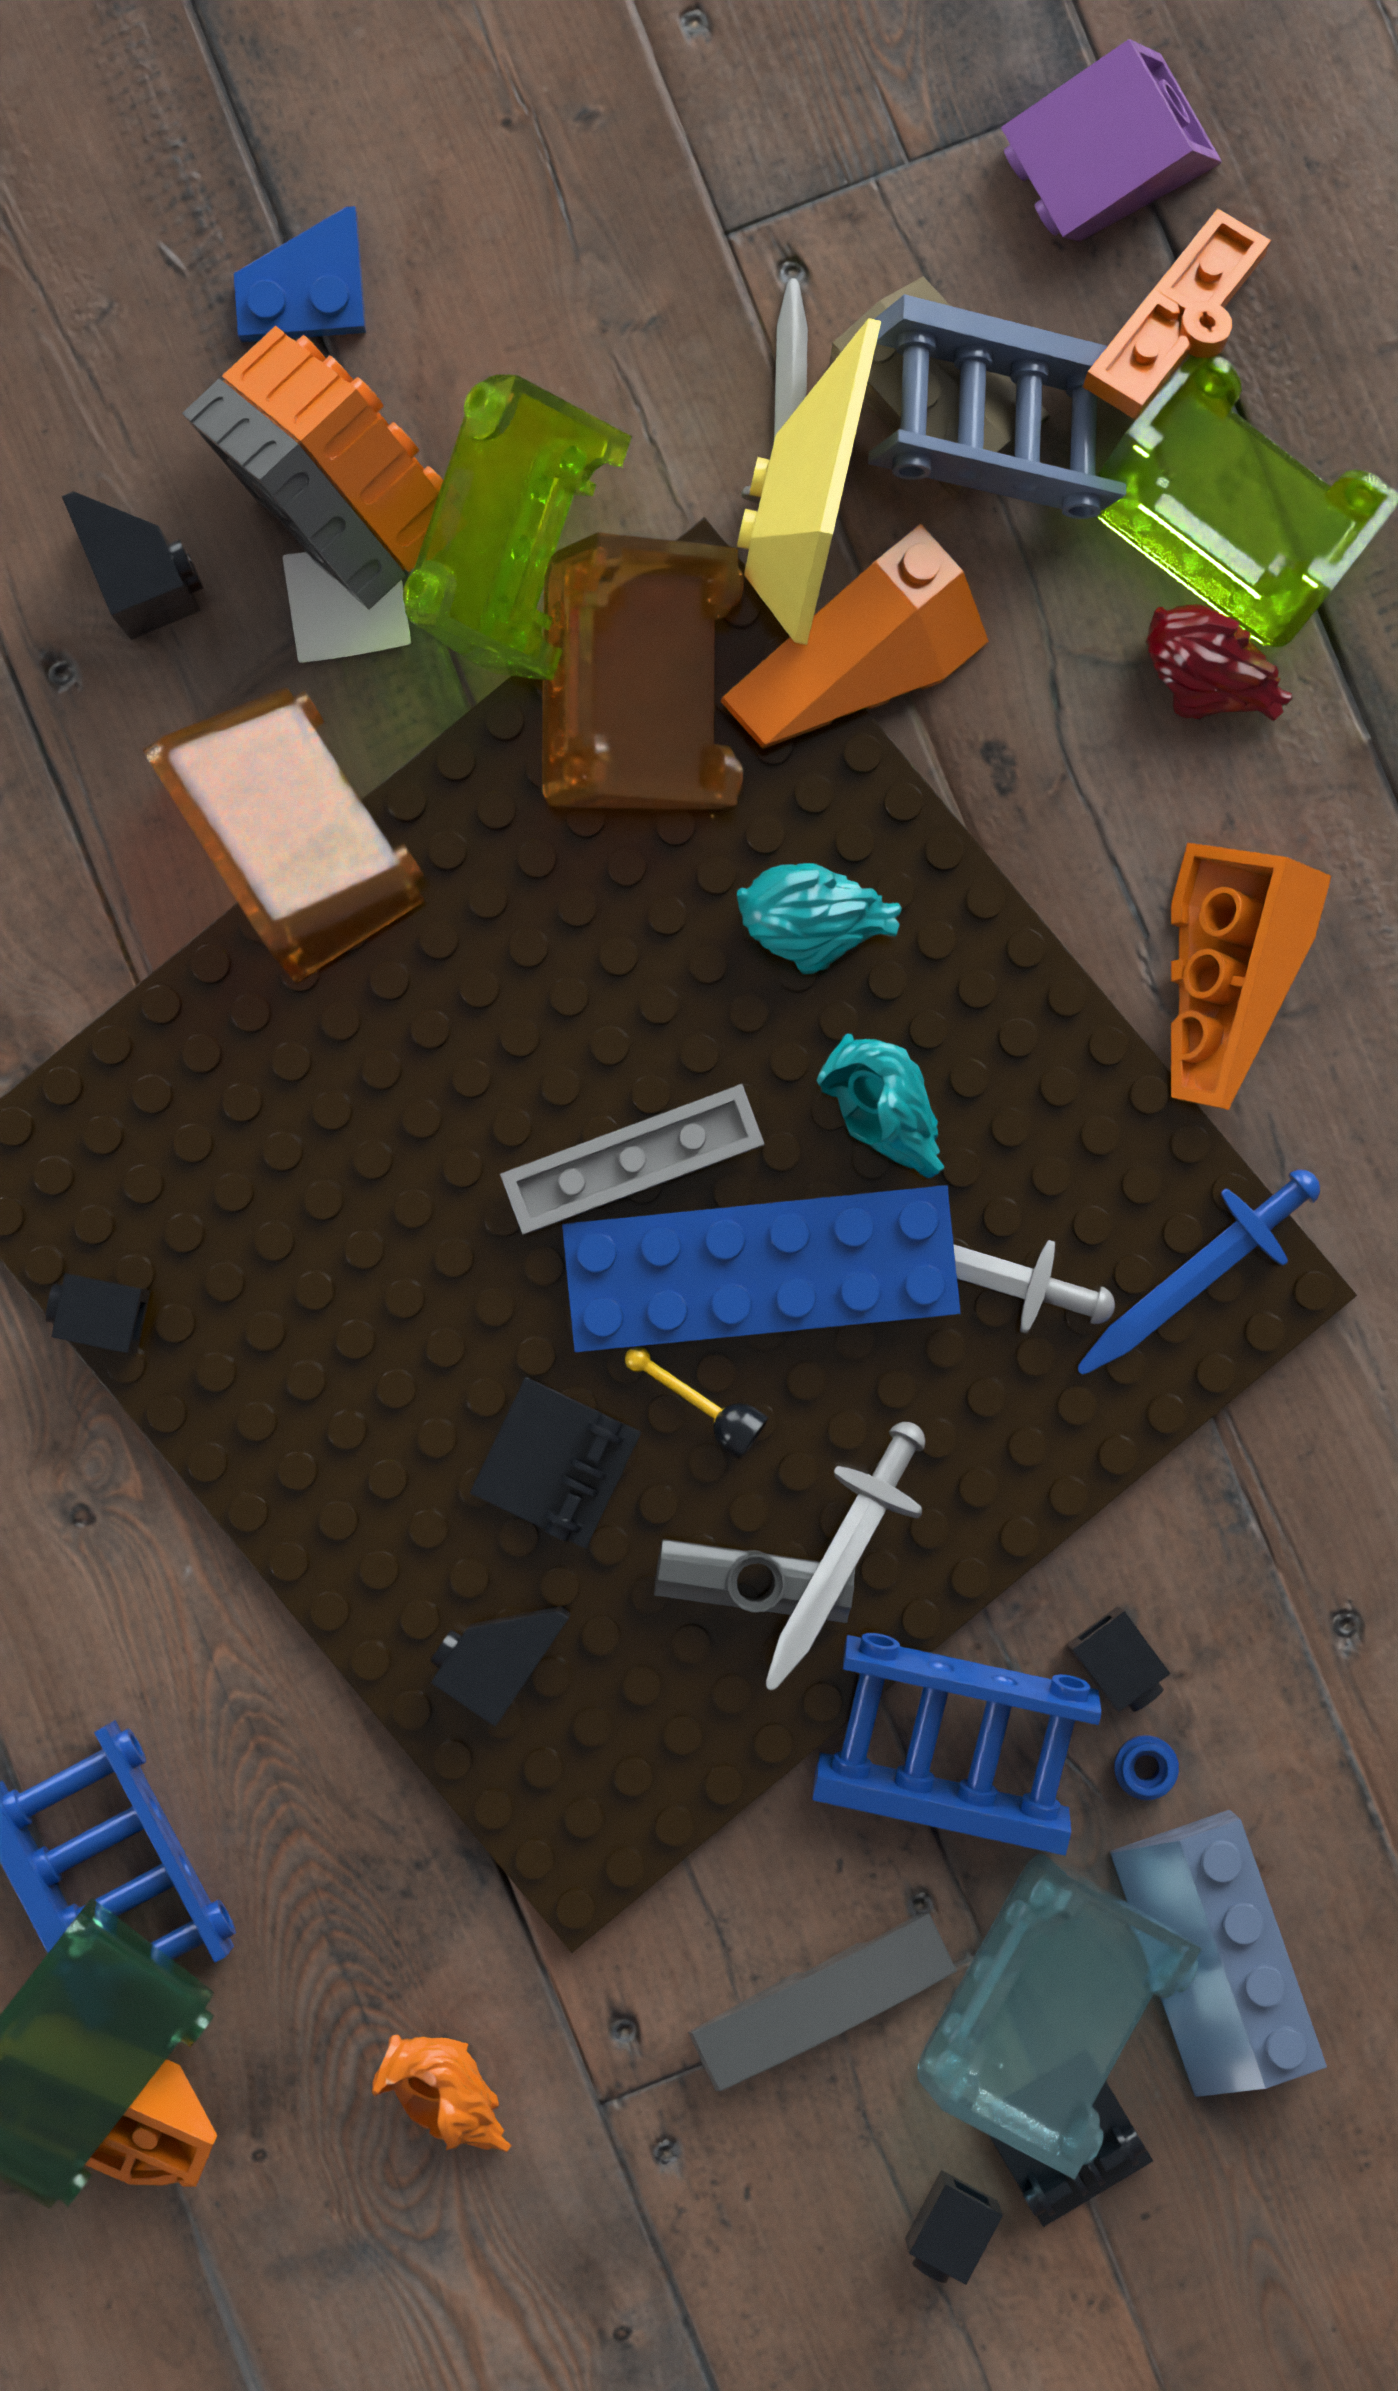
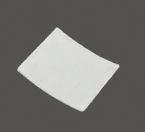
(332, 621)

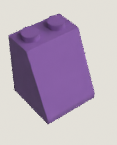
(1108, 142)

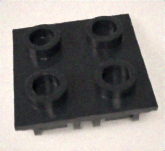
(555, 1462)
(1054, 2193)

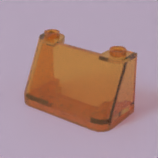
(636, 674)
(286, 829)

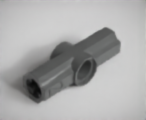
(712, 1572)

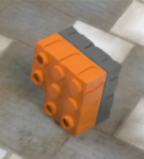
(321, 461)

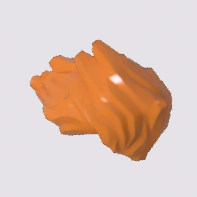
(441, 2091)

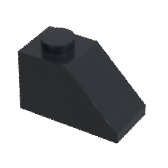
(495, 1659)

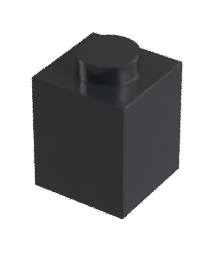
(97, 1313)
(1120, 1661)
(952, 2229)

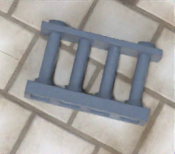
(1006, 348)

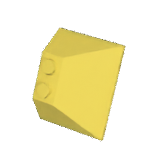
(804, 489)

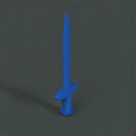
(1248, 1231)

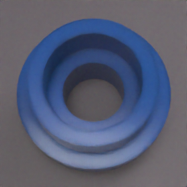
(1164, 1776)

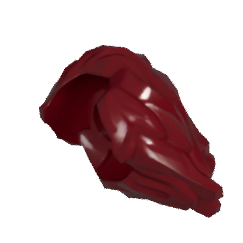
(1212, 664)

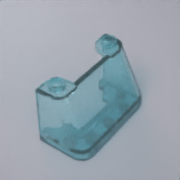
(1050, 2013)

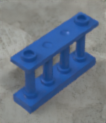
(974, 1803)
(37, 1871)

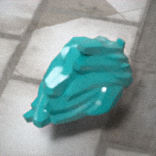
(813, 914)
(884, 1101)

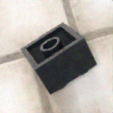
(135, 565)

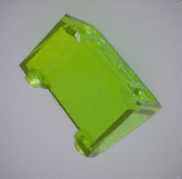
(1235, 508)
(501, 523)

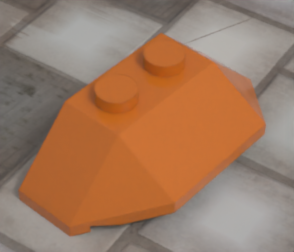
(160, 2135)

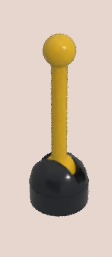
(734, 1426)

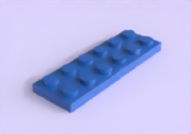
(761, 1268)

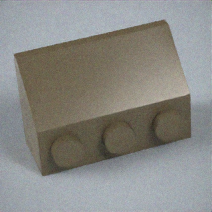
(885, 388)

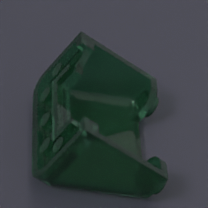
(84, 2047)

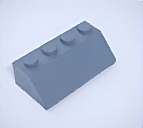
(1244, 2011)

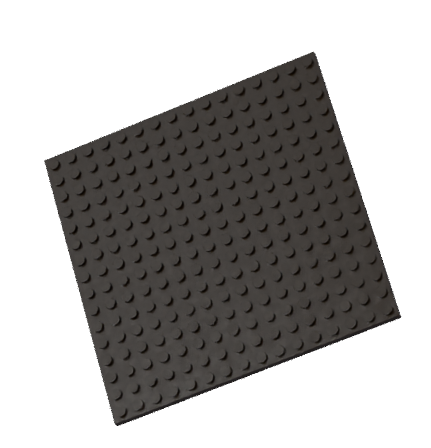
(360, 1306)

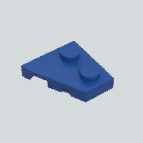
(305, 284)

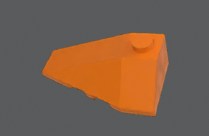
(882, 636)
(1240, 946)

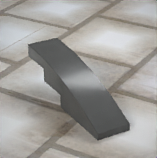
(822, 2002)

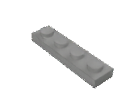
(632, 1159)

